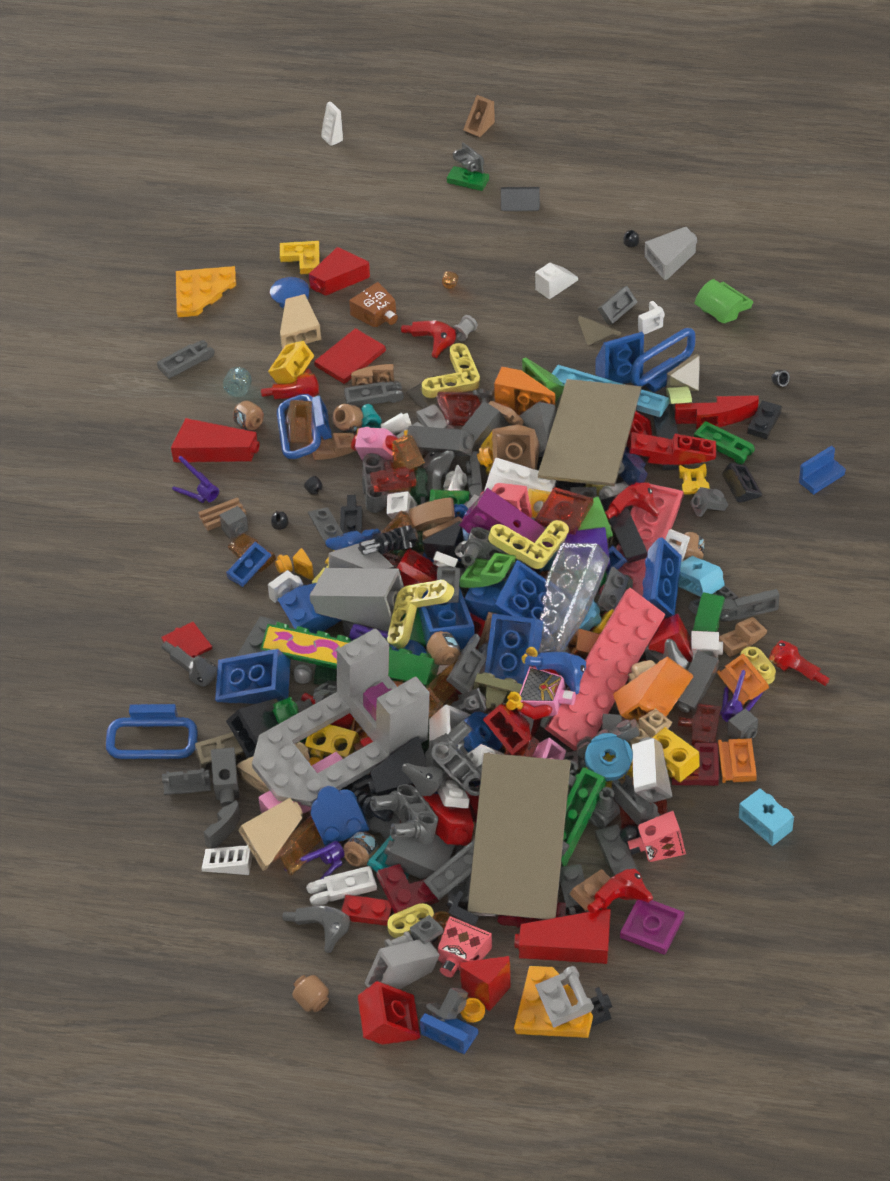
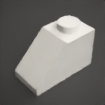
(553, 279)

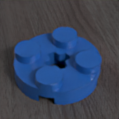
(480, 728)

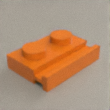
(753, 682)
(737, 760)

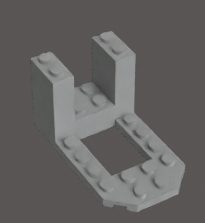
(399, 718)

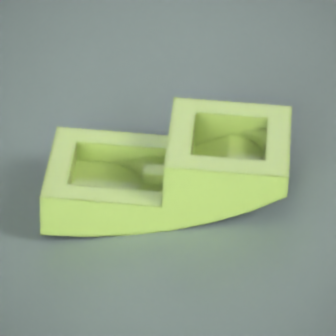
(679, 395)

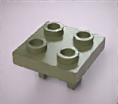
(495, 689)

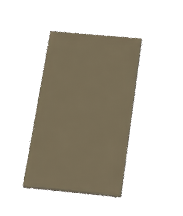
(590, 432)
(519, 836)

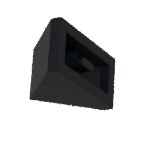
(444, 541)

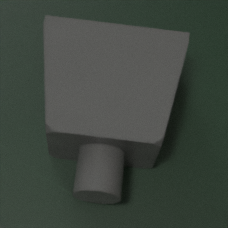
(225, 775)

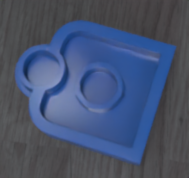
(337, 815)

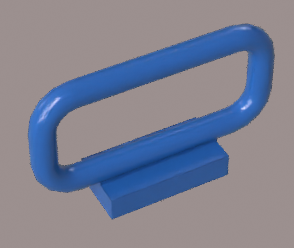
(657, 377)
(319, 426)
(149, 716)

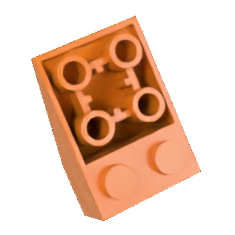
(520, 391)
(653, 689)

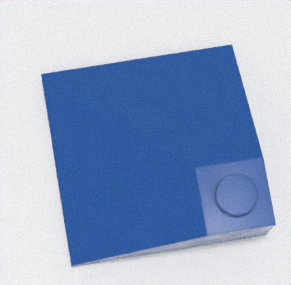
(522, 593)

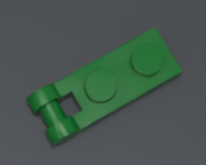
(726, 442)

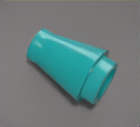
(370, 417)

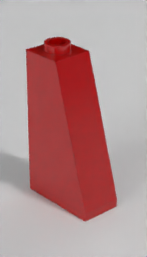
(213, 443)
(566, 938)

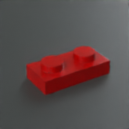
(367, 909)

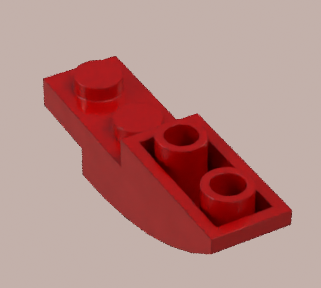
(724, 412)
(674, 451)

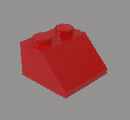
(388, 1014)

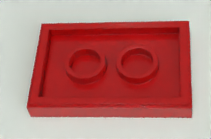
(349, 355)
(418, 567)

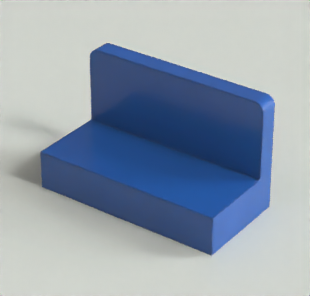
(820, 471)
(450, 1032)

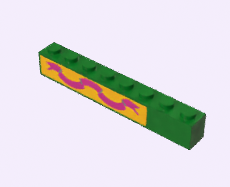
(322, 651)

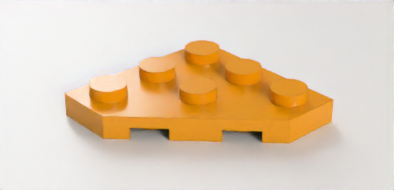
(201, 287)
(532, 1015)

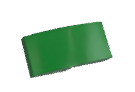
(709, 613)

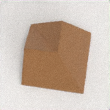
(516, 445)

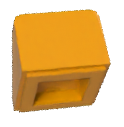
(303, 565)

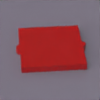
(189, 639)

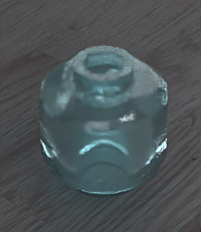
(237, 382)

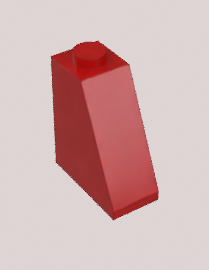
(338, 272)
(509, 727)
(454, 823)

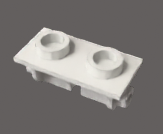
(455, 480)

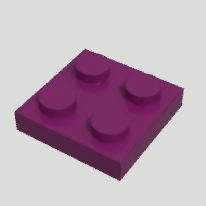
(652, 925)

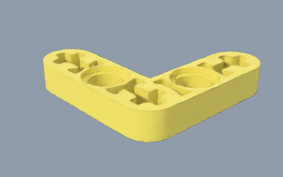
(459, 378)
(535, 549)
(400, 632)

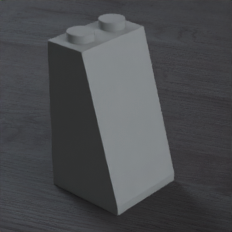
(358, 595)

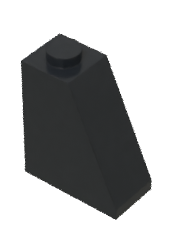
(250, 723)
(389, 773)

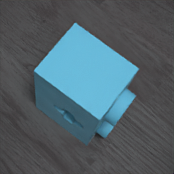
(700, 576)
(766, 816)

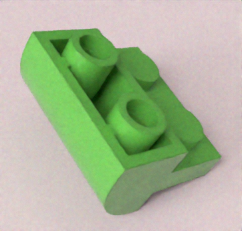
(722, 301)

